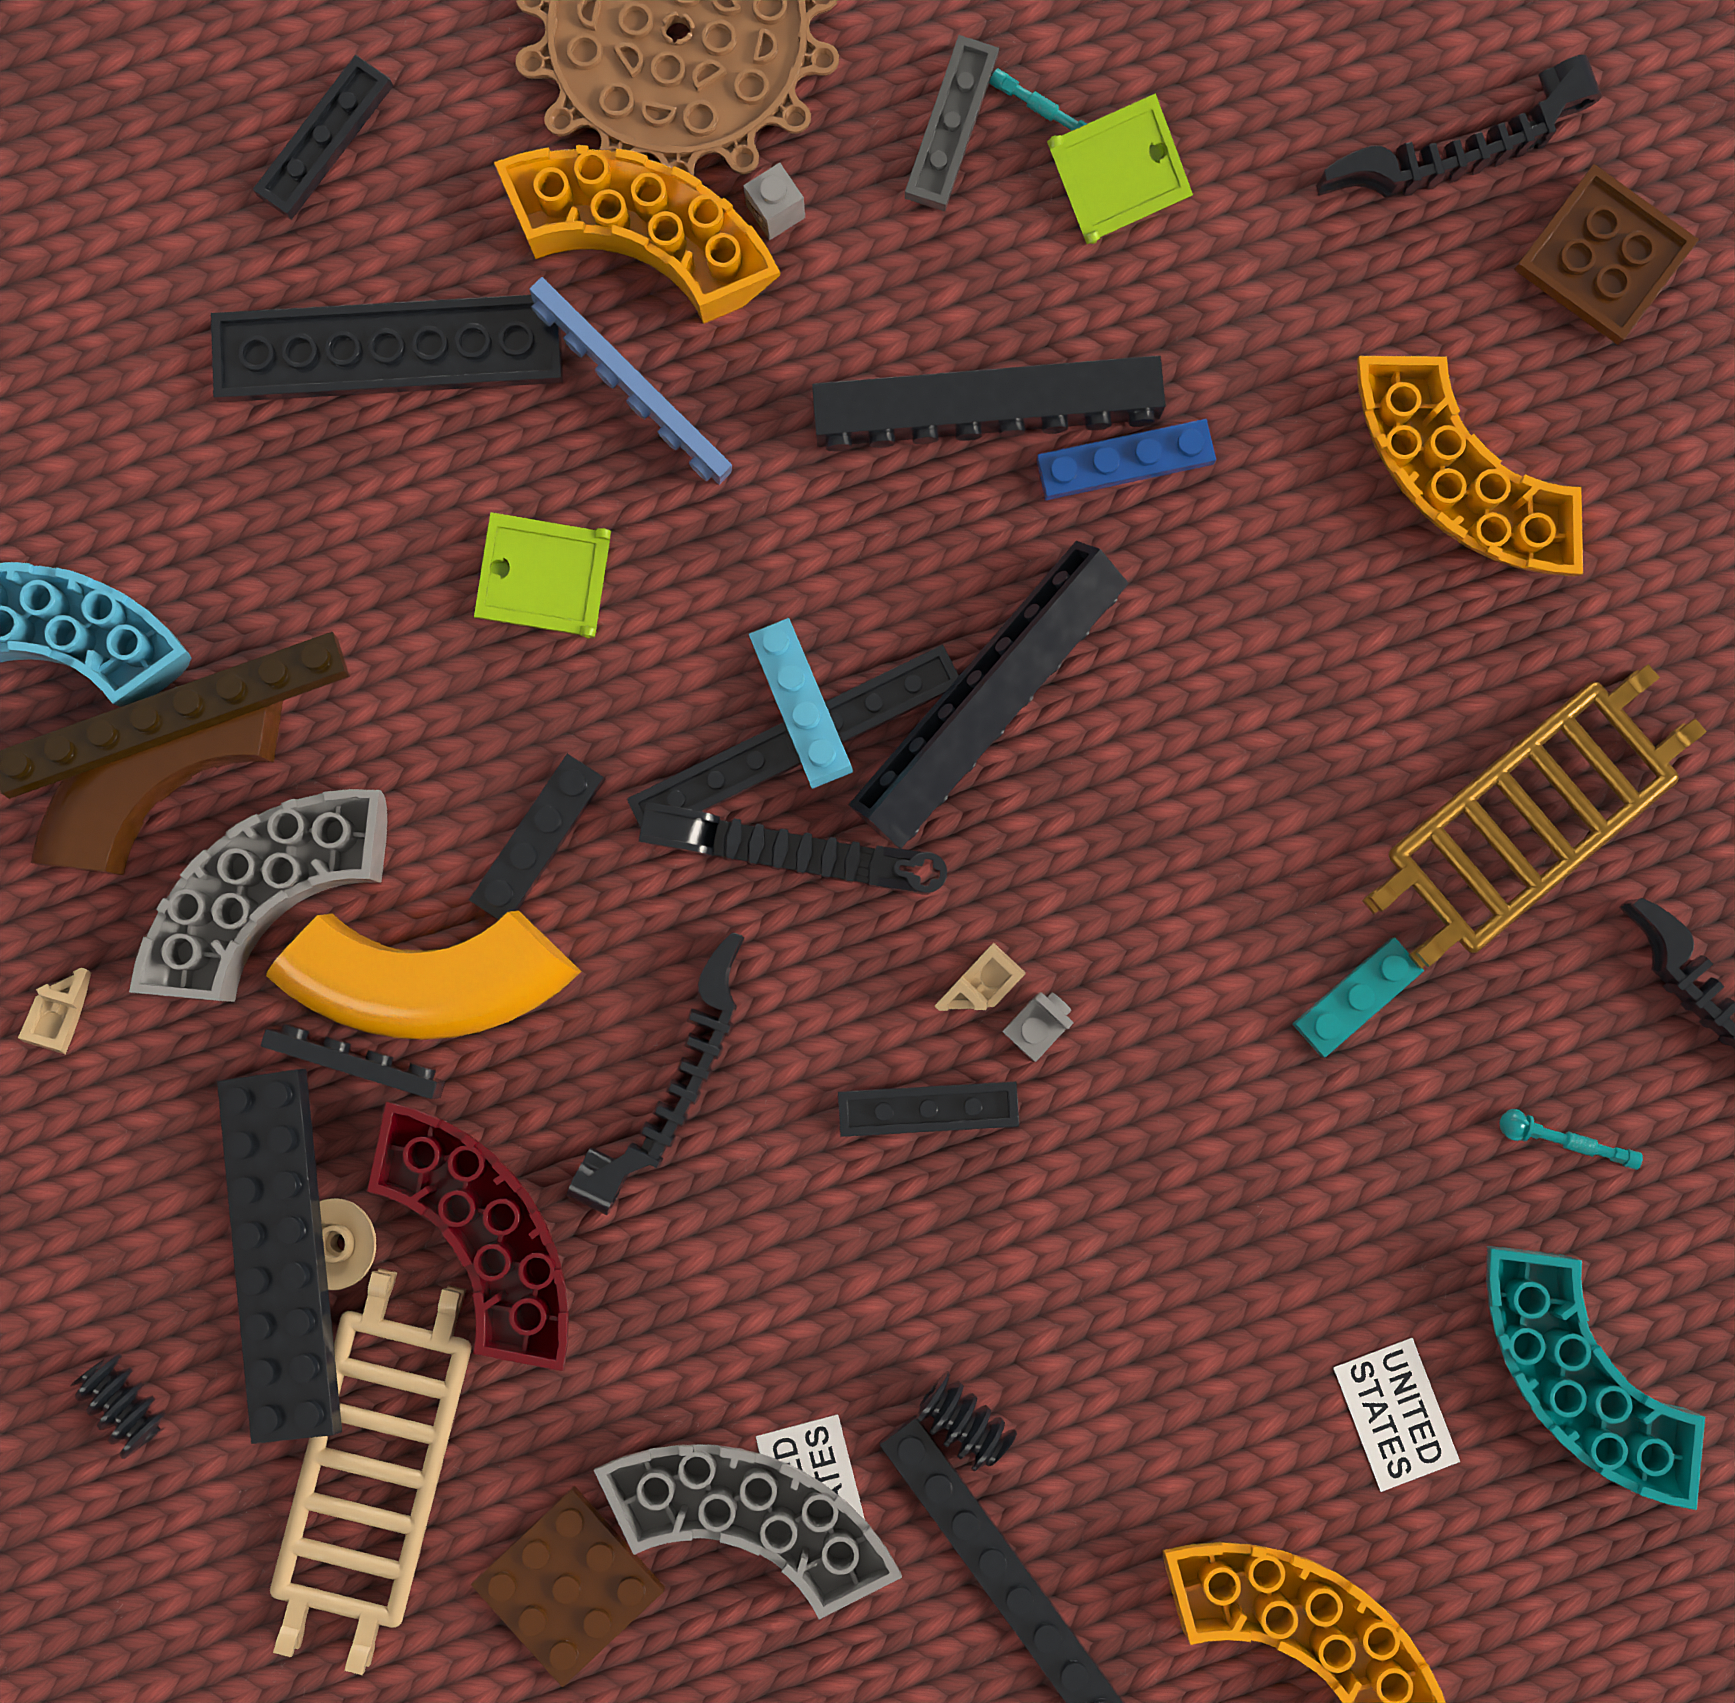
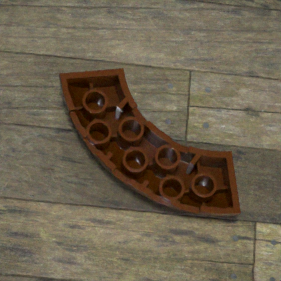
(103, 809)

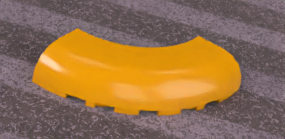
(1459, 479)
(420, 991)
(1301, 1611)

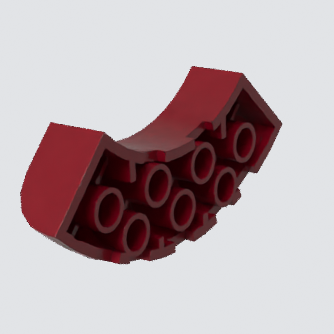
(488, 1225)

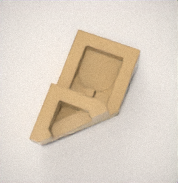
(983, 982)
(56, 1013)

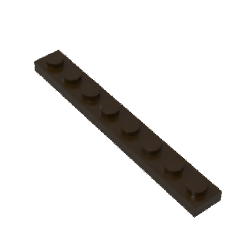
(171, 715)

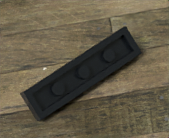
(323, 137)
(537, 838)
(336, 1055)
(928, 1109)

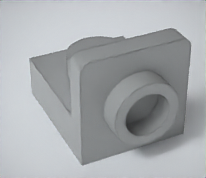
(1039, 1024)

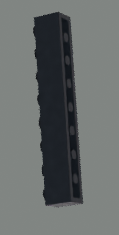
(988, 402)
(989, 693)

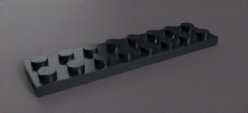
(382, 348)
(279, 1257)

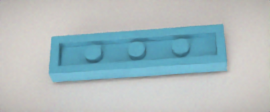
(800, 703)

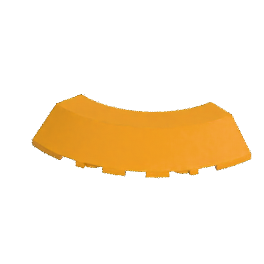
(642, 212)

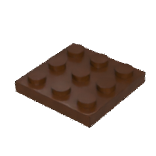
(1606, 254)
(568, 1586)

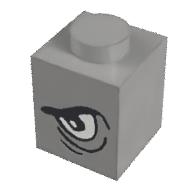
(774, 201)

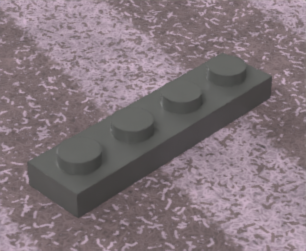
(951, 123)

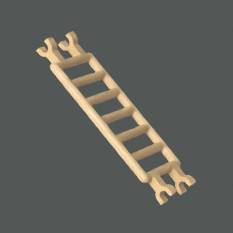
(425, 1481)

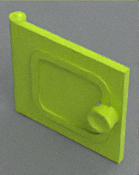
(1120, 168)
(550, 576)

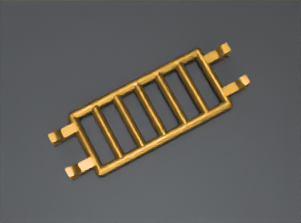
(1569, 857)

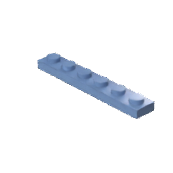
(618, 371)

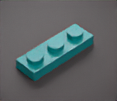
(1357, 997)

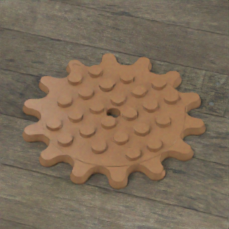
(682, 95)

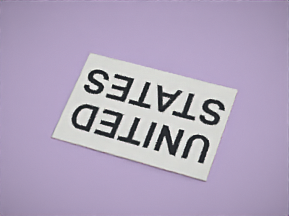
(1396, 1414)
(818, 1451)

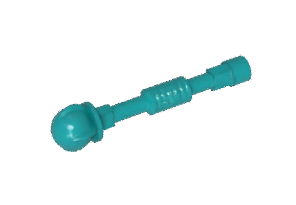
(1034, 100)
(1521, 1127)

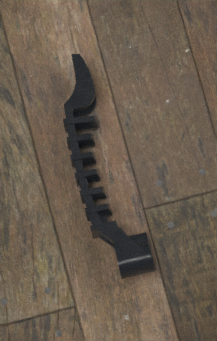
(1568, 90)
(710, 836)
(1671, 948)
(601, 1176)

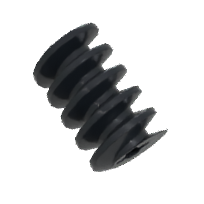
(119, 1405)
(965, 1423)

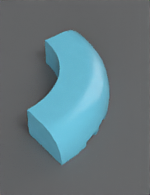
(89, 628)

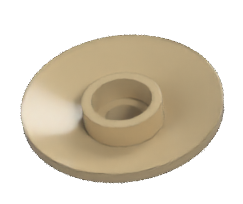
(349, 1220)

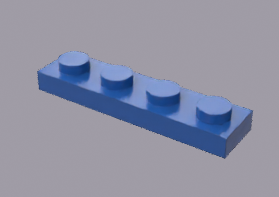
(1126, 459)

